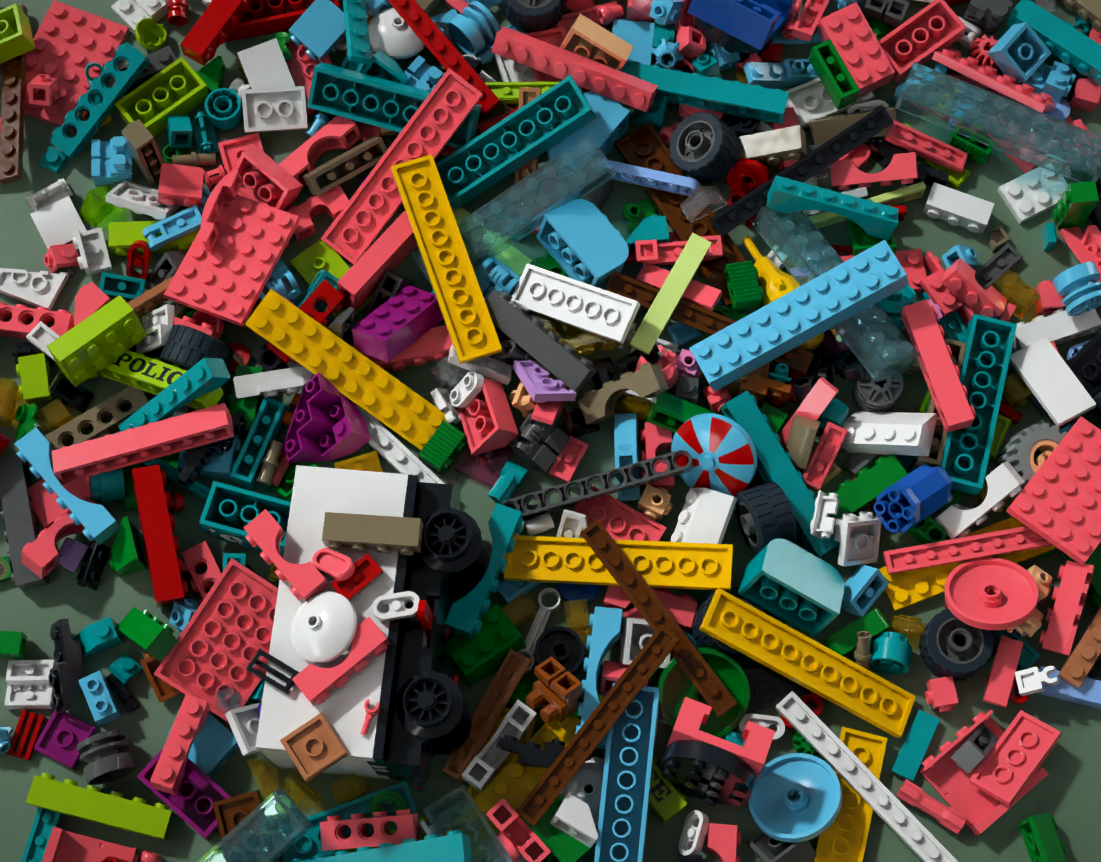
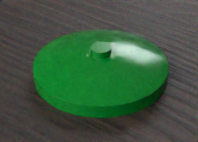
(676, 686)

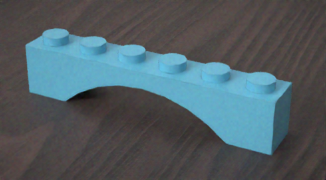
(95, 519)
(605, 633)

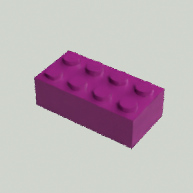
(397, 323)
(193, 798)

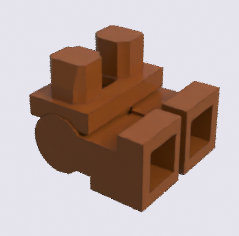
(554, 691)

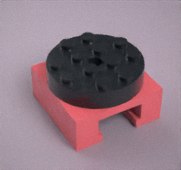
(710, 765)

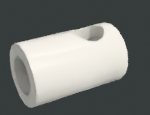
(539, 524)

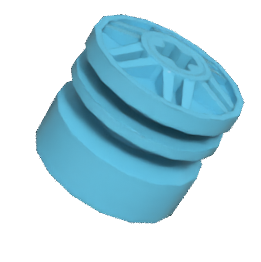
(473, 28)
(1080, 288)

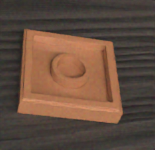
(314, 747)

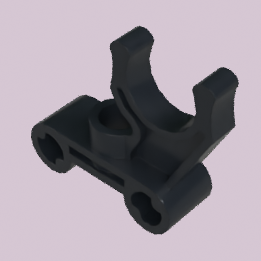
(827, 367)

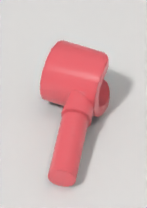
(369, 715)

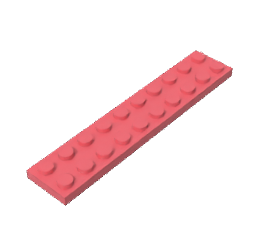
(423, 135)

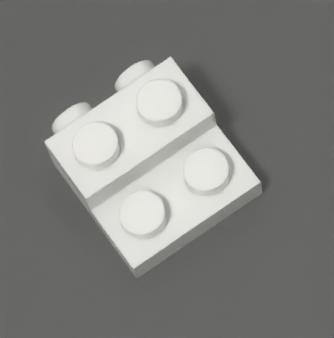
(134, 10)
(858, 538)

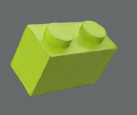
(35, 378)

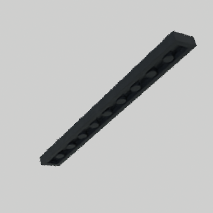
(803, 169)

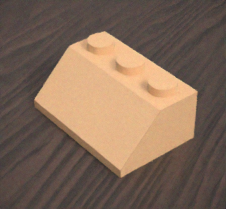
(596, 43)

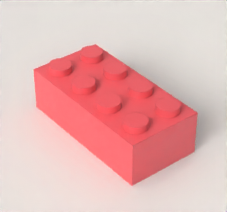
(920, 36)
(857, 47)

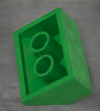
(1041, 838)
(560, 844)

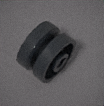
(561, 640)

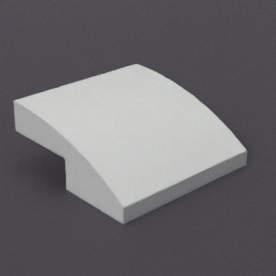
(58, 222)
(157, 327)
(28, 684)

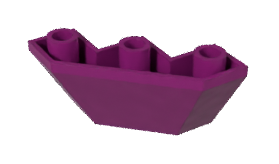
(324, 424)

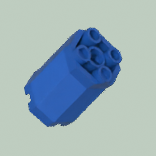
(913, 498)

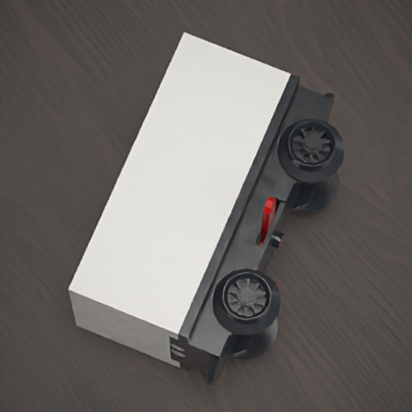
(418, 704)

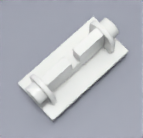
(49, 195)
(821, 524)

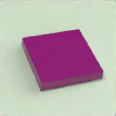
(61, 738)

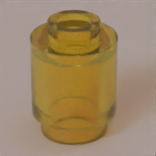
(907, 626)

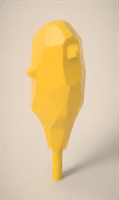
(776, 284)

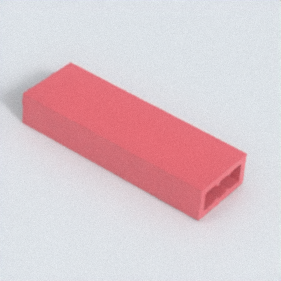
(383, 255)

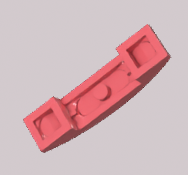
(225, 188)
(668, 252)

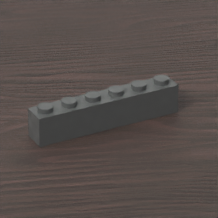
(538, 341)
(19, 519)

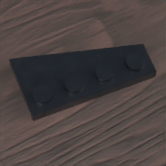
(769, 688)

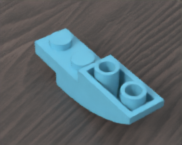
(780, 75)
(626, 451)

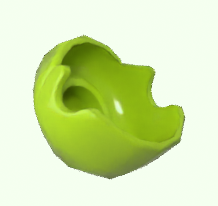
(150, 34)

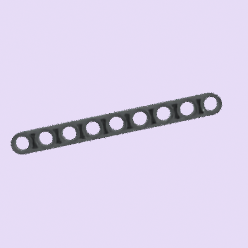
(608, 487)

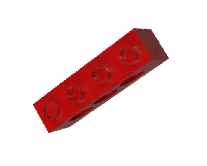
(323, 293)

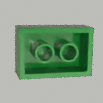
(487, 648)

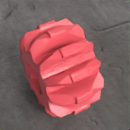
(981, 48)

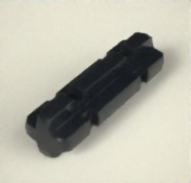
(123, 693)

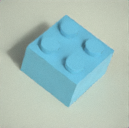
(1019, 52)

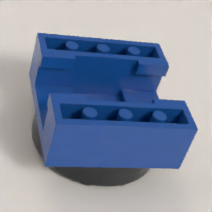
(741, 24)

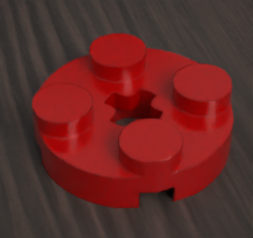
(744, 168)

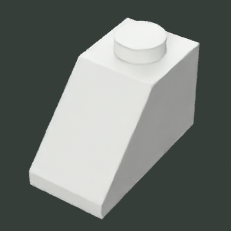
(575, 820)

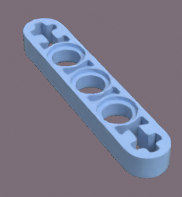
(654, 178)

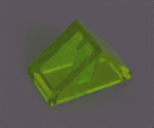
(95, 205)

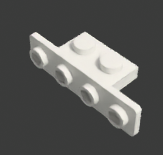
(272, 382)

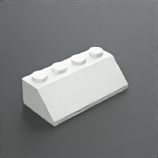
(890, 433)
(704, 517)

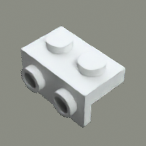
(93, 251)

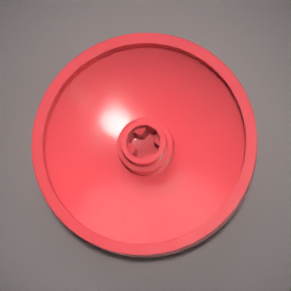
(991, 593)

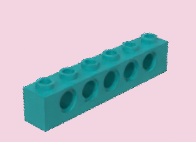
(99, 112)

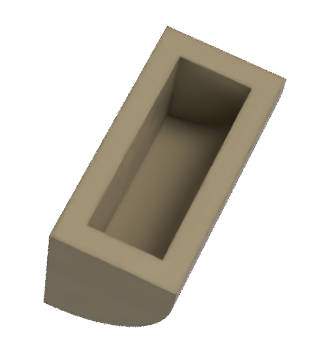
(801, 440)

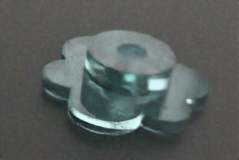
(234, 697)

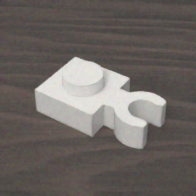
(442, 401)
(1032, 680)

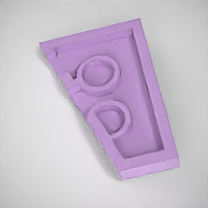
(540, 384)

